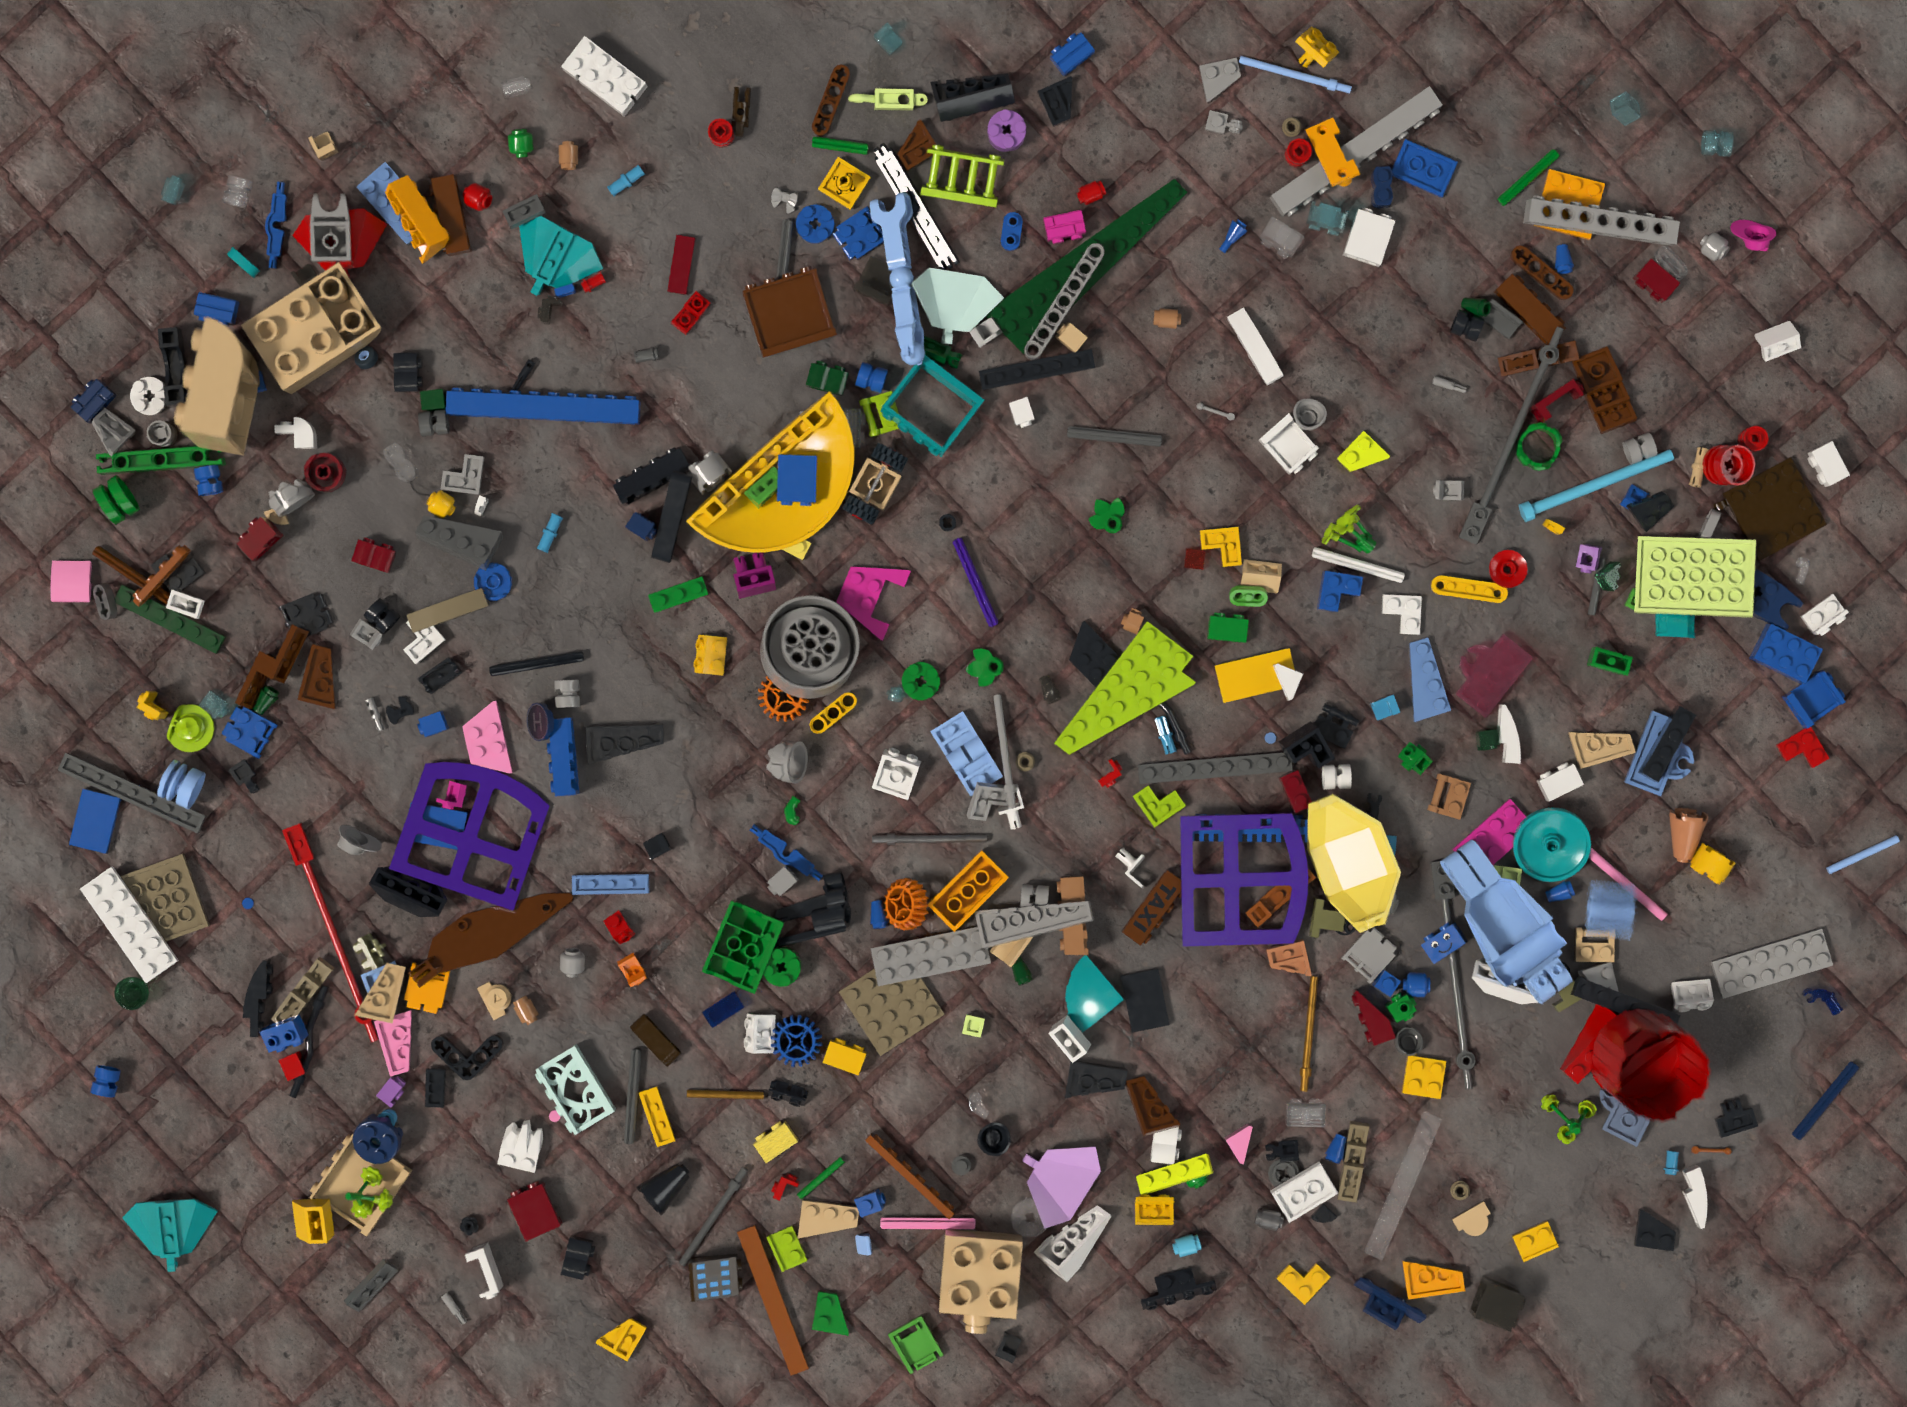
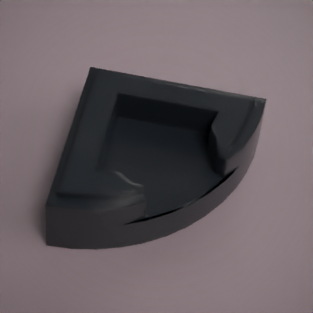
(1323, 1214)

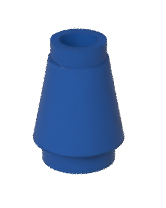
(1563, 260)
(1560, 892)
(878, 915)
(1336, 1149)

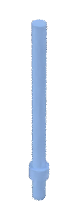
(1331, 84)

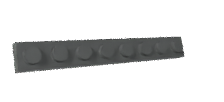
(1214, 768)
(131, 792)

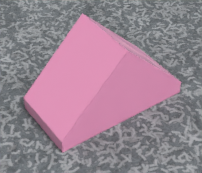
(1239, 1141)

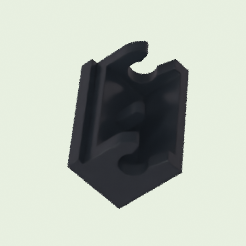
(440, 675)

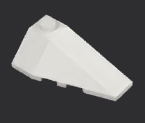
(1070, 1247)

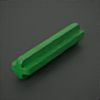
(840, 145)

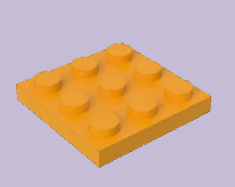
(1571, 189)

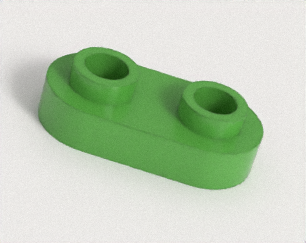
(1248, 596)

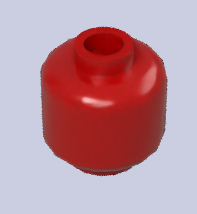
(477, 197)

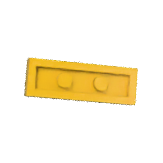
(657, 1116)

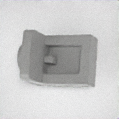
(1449, 490)
(366, 634)

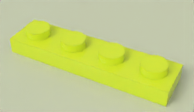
(1174, 1174)

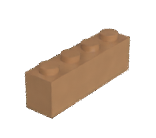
(1074, 937)

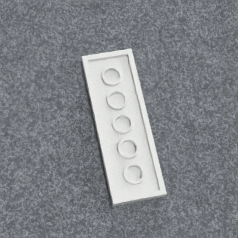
(129, 924)

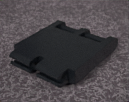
(307, 614)

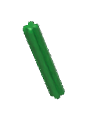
(1528, 177)

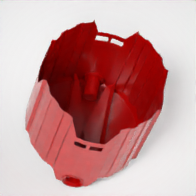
(1649, 1064)

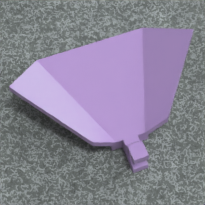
(1061, 1181)

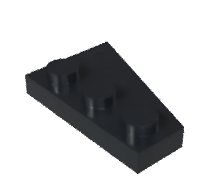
(1094, 1078)

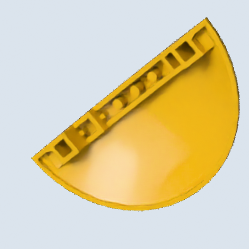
(739, 525)

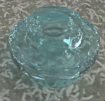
(895, 694)

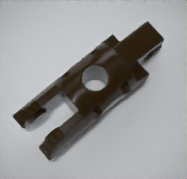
(740, 121)

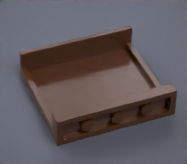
(788, 312)

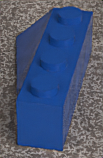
(563, 758)

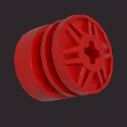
(1728, 465)

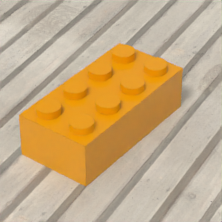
(968, 890)

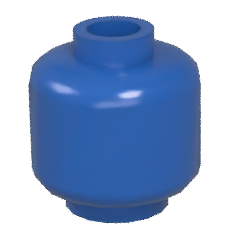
(1417, 984)

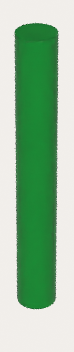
(820, 1178)

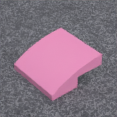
(71, 581)

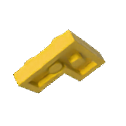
(1227, 540)
(1303, 1286)

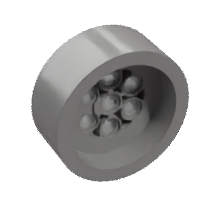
(803, 678)

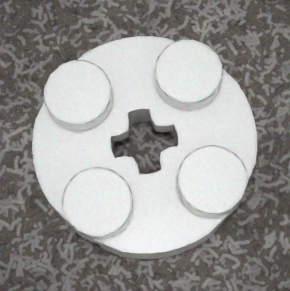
(142, 404)

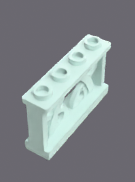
(577, 1063)

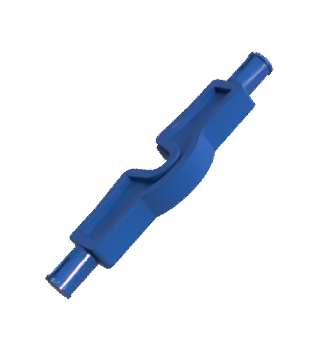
(277, 214)
(795, 858)

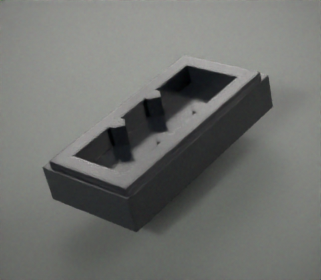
(435, 1087)

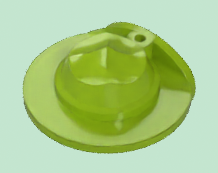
(190, 728)

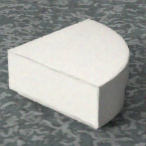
(481, 505)

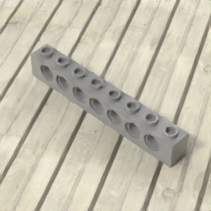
(1535, 216)

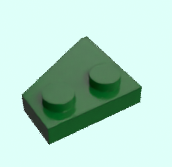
(829, 1314)

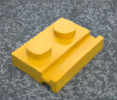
(1535, 1241)

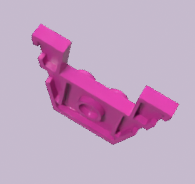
(862, 592)

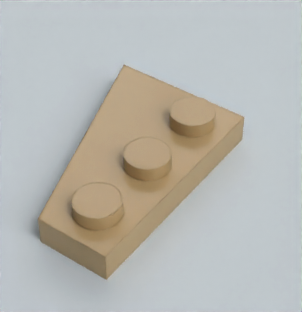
(1599, 748)
(384, 994)
(825, 1218)

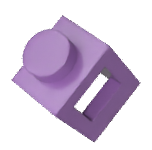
(1584, 551)
(391, 1090)

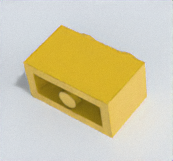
(845, 1056)

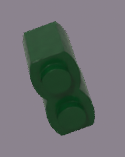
(826, 378)

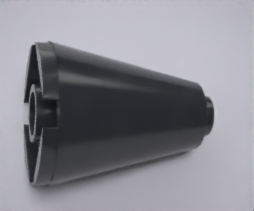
(664, 1187)

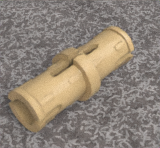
(1697, 473)

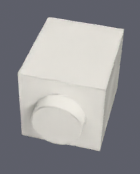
(1022, 412)

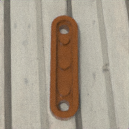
(166, 569)

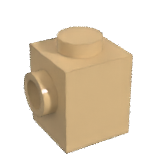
(1070, 336)

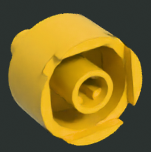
(1713, 863)

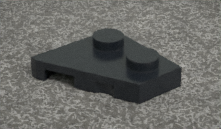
(1057, 101)

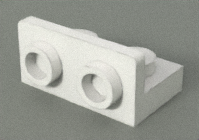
(1824, 615)
(1692, 995)
(759, 1032)

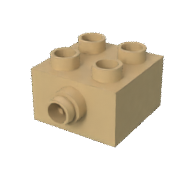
(980, 1276)

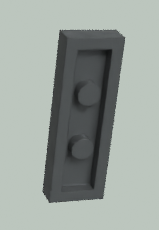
(371, 1285)

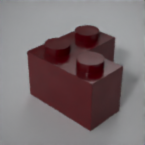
(260, 539)

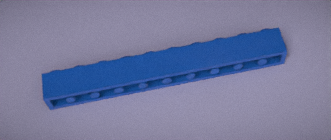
(543, 407)

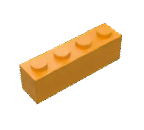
(417, 217)

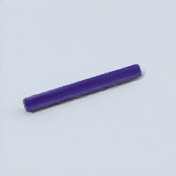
(975, 582)

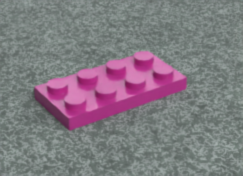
(1496, 832)

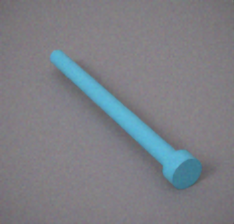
(1529, 510)

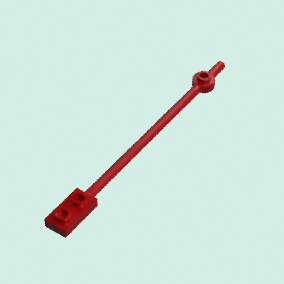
(302, 854)

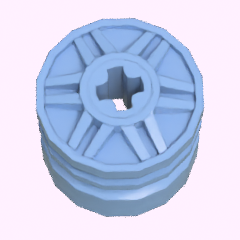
(177, 782)

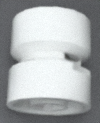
(1336, 776)

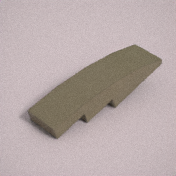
(447, 610)
(304, 990)
(1353, 1161)

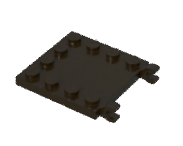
(1773, 508)

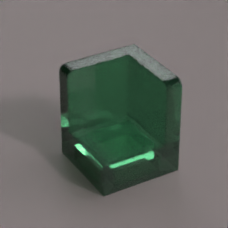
(1608, 576)

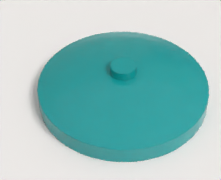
(1551, 844)

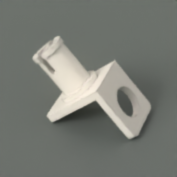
(1013, 814)
(1131, 863)

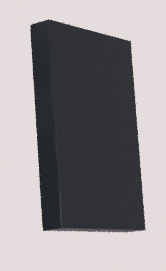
(1144, 1000)

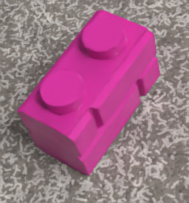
(1064, 226)

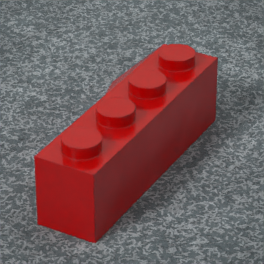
(1579, 1059)

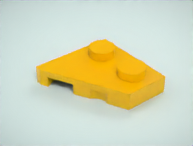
(623, 1338)

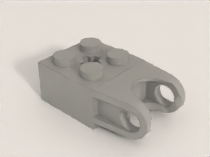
(330, 224)

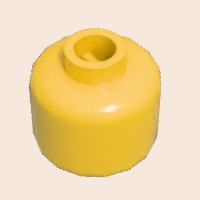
(441, 504)

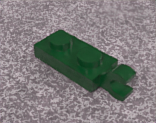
(941, 352)

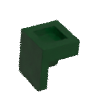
(433, 400)

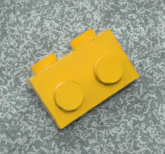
(710, 655)
(151, 710)
(1154, 1210)

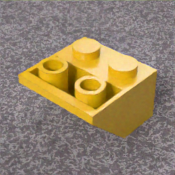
(313, 1220)

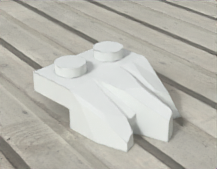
(521, 1147)

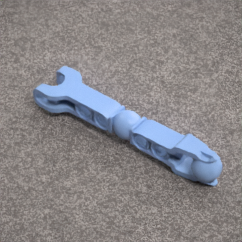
(908, 324)

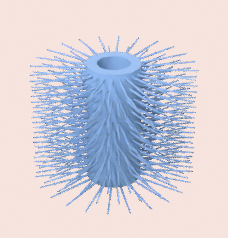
(1610, 910)

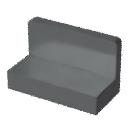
(524, 211)
(1502, 320)

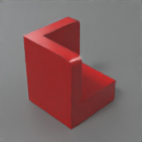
(292, 1066)

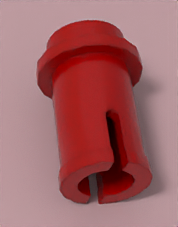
(592, 282)

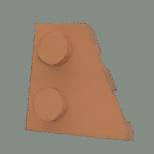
(1289, 957)

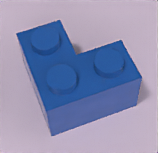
(1334, 585)

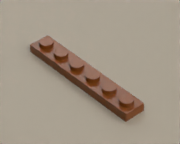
(904, 1169)

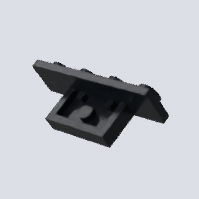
(1176, 1287)

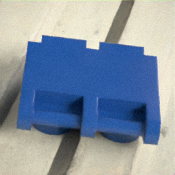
(858, 234)
(248, 730)

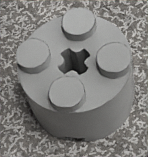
(709, 472)

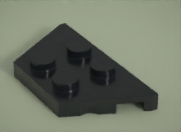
(1092, 655)

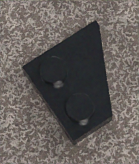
(1650, 510)
(1653, 1233)

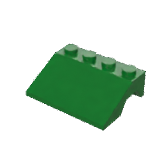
(743, 946)

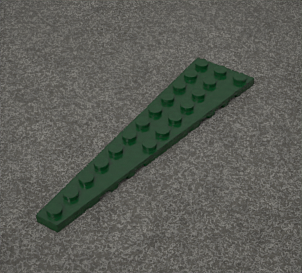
(1025, 307)

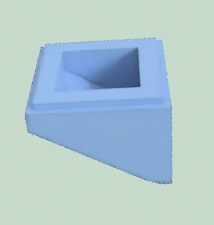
(863, 1244)

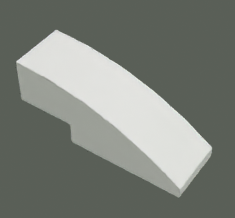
(1509, 736)
(1696, 1194)

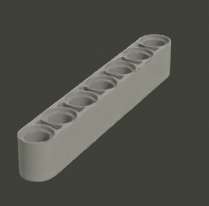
(1066, 292)

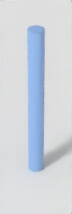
(1863, 854)

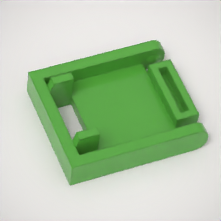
(917, 1346)

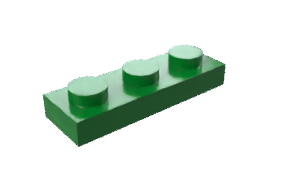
(678, 594)

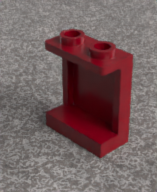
(1539, 409)
(533, 1210)

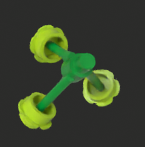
(1568, 1133)

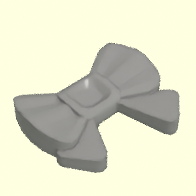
(790, 199)

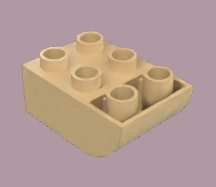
(312, 329)
(220, 390)

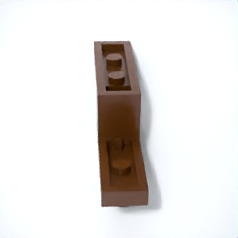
(273, 667)

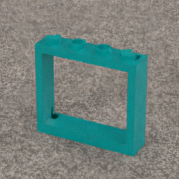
(952, 384)

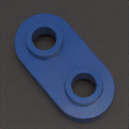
(1012, 231)

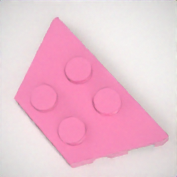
(487, 740)

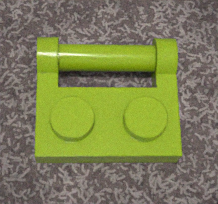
(880, 399)

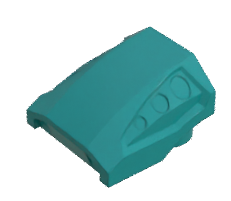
(1675, 625)

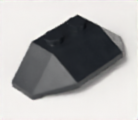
(408, 892)

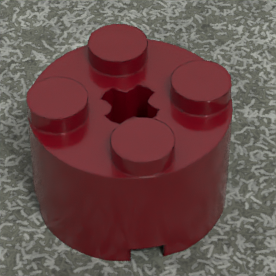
(313, 472)

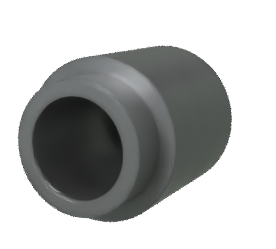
(1268, 1219)

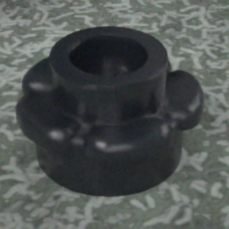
(474, 1225)

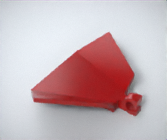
(365, 234)

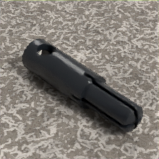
(523, 374)

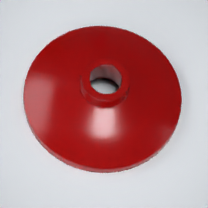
(1517, 567)

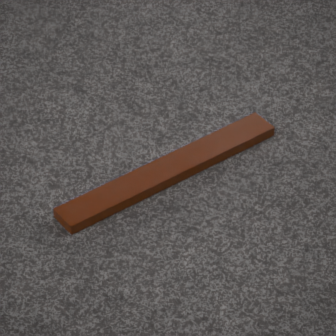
(772, 1300)

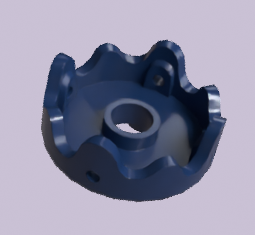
(380, 1128)

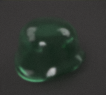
(131, 993)

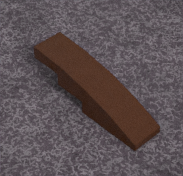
(1530, 359)

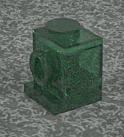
(1487, 739)

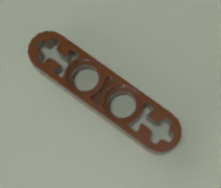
(833, 101)
(1544, 269)

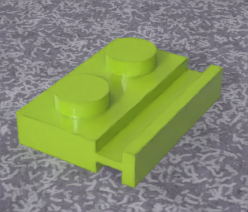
(787, 1248)

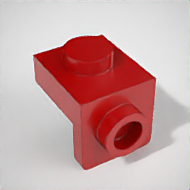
(1109, 779)
(619, 928)
(778, 1187)

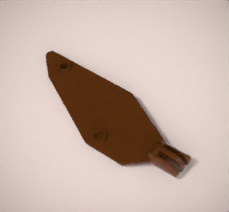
(486, 934)

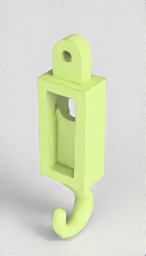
(888, 99)

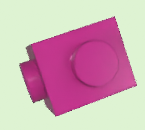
(454, 796)

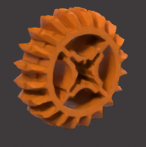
(768, 687)
(906, 904)

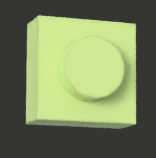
(973, 1025)

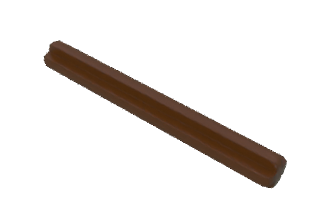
(128, 572)

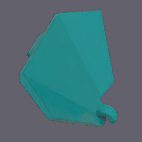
(556, 254)
(170, 1226)

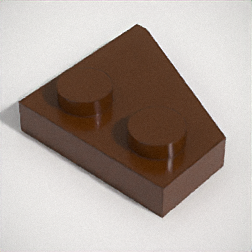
(916, 146)

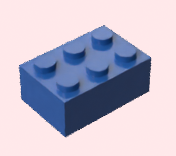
(1785, 653)

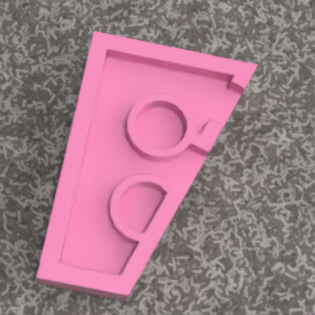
(396, 1042)

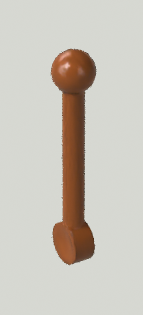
(1695, 1150)

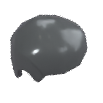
(1408, 1041)

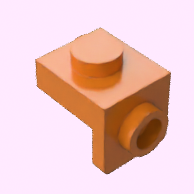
(632, 970)

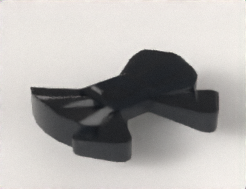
(395, 715)

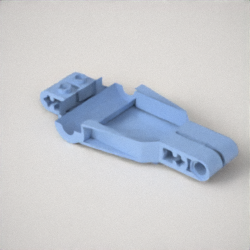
(1508, 925)

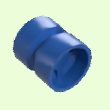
(871, 377)
(208, 480)
(105, 1081)

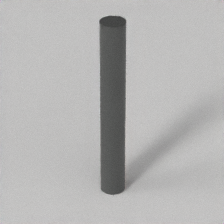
(1596, 590)

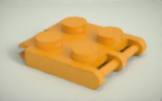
(430, 994)

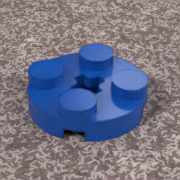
(808, 215)

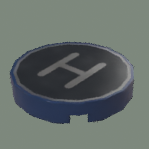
(540, 721)

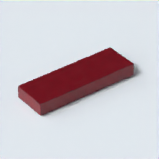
(681, 264)

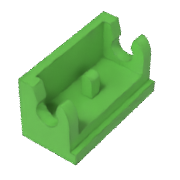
(763, 488)

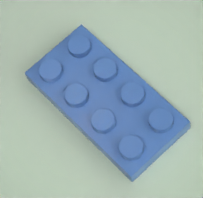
(374, 190)

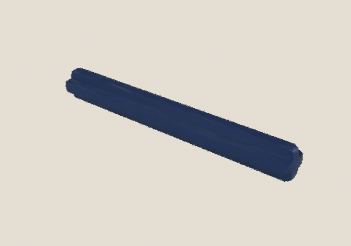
(1826, 1099)

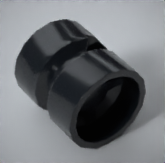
(1467, 325)
(376, 611)

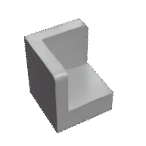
(985, 332)

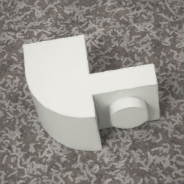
(304, 433)

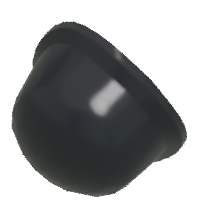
(994, 1139)

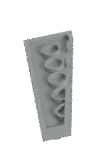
(1014, 924)

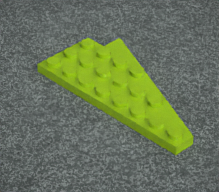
(1137, 682)

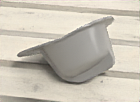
(357, 842)

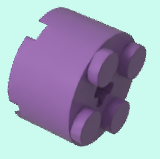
(1007, 141)

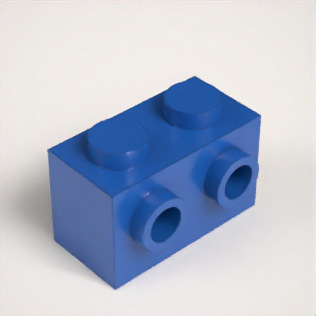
(284, 1033)

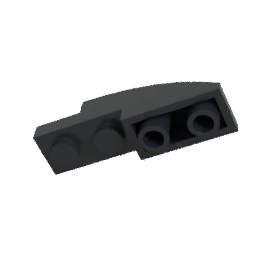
(258, 989)

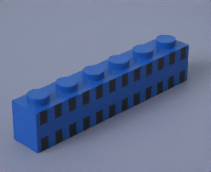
(1250, 835)

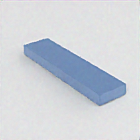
(610, 884)

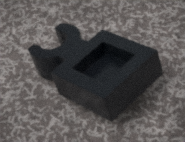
(1286, 1150)

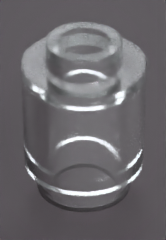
(516, 86)

